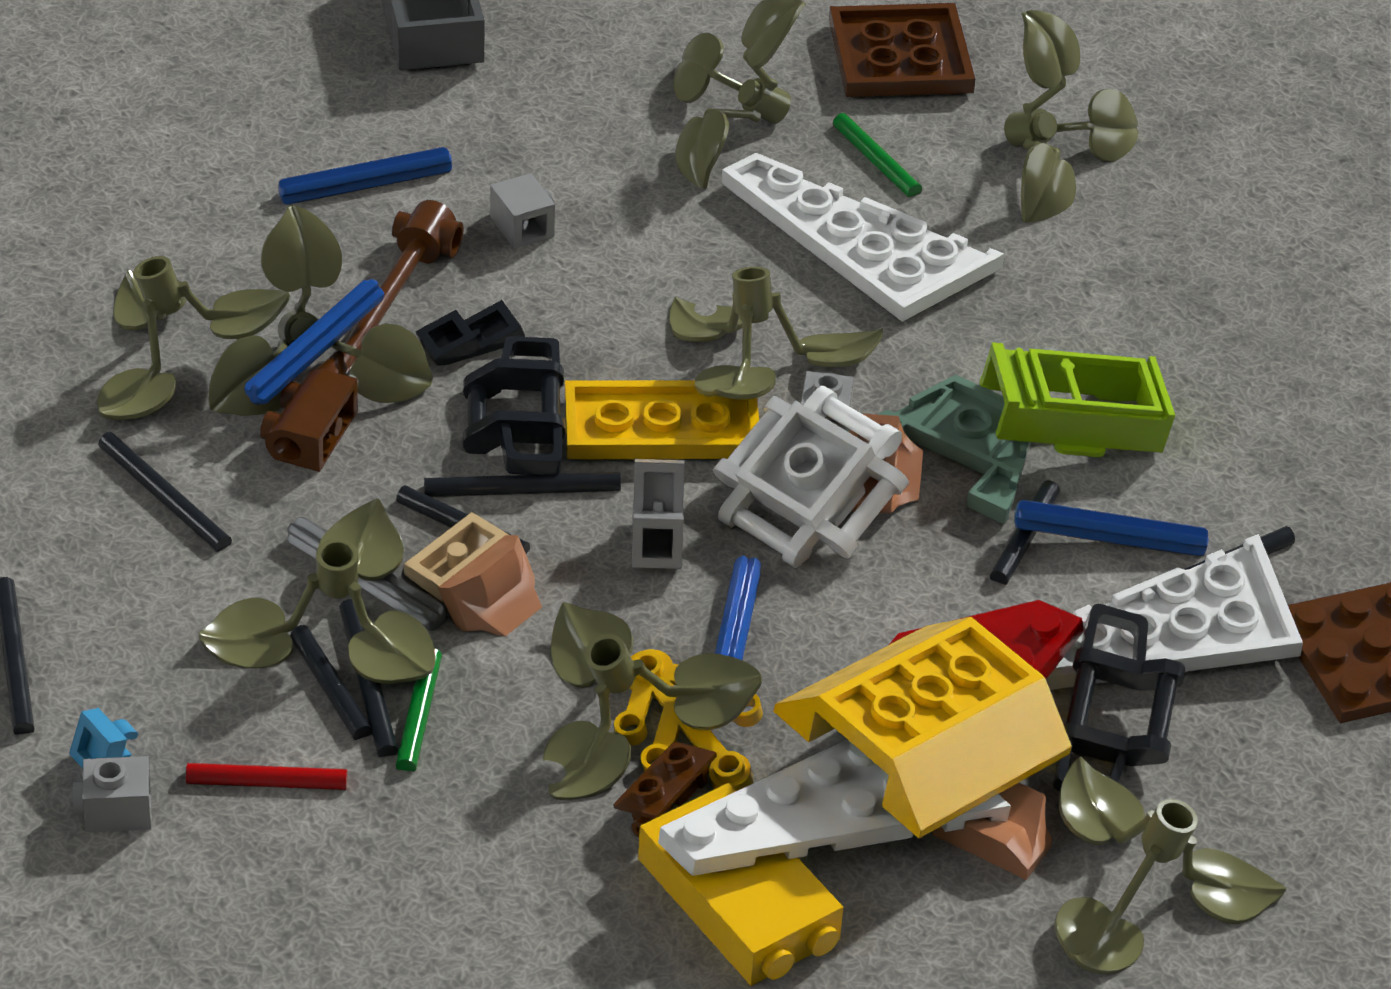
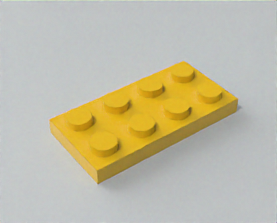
(652, 420)

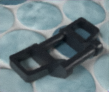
(511, 427)
(1135, 673)

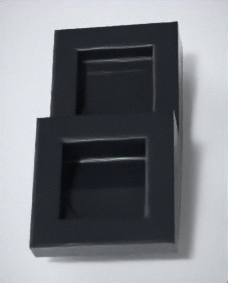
(456, 339)

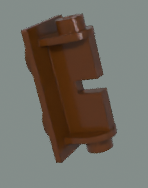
(666, 781)

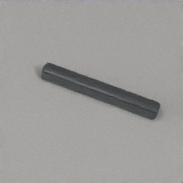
(390, 589)

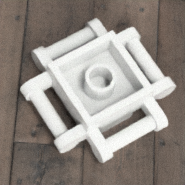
(810, 475)

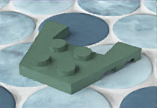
(961, 424)

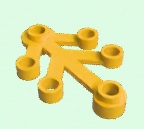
(670, 725)

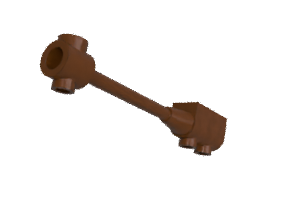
(327, 398)

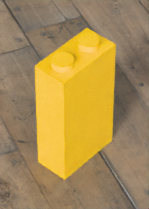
(753, 914)

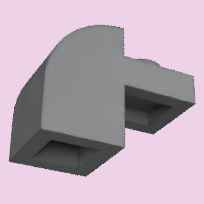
(658, 514)

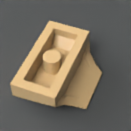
(451, 552)

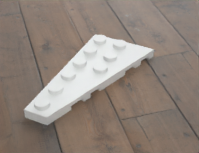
(864, 241)
(1202, 616)
(807, 805)

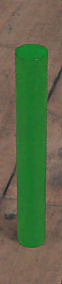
(876, 155)
(417, 719)

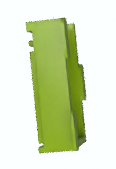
(1077, 424)

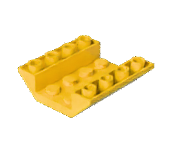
(942, 716)

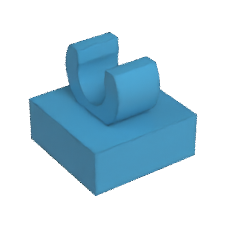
(100, 737)

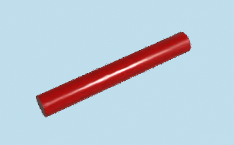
(266, 776)

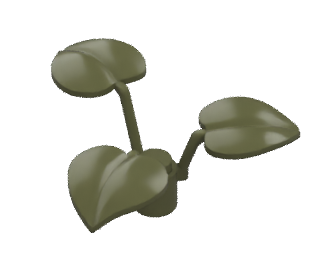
(1049, 56)
(760, 98)
(303, 255)
(152, 295)
(751, 305)
(358, 545)
(597, 648)
(1104, 809)

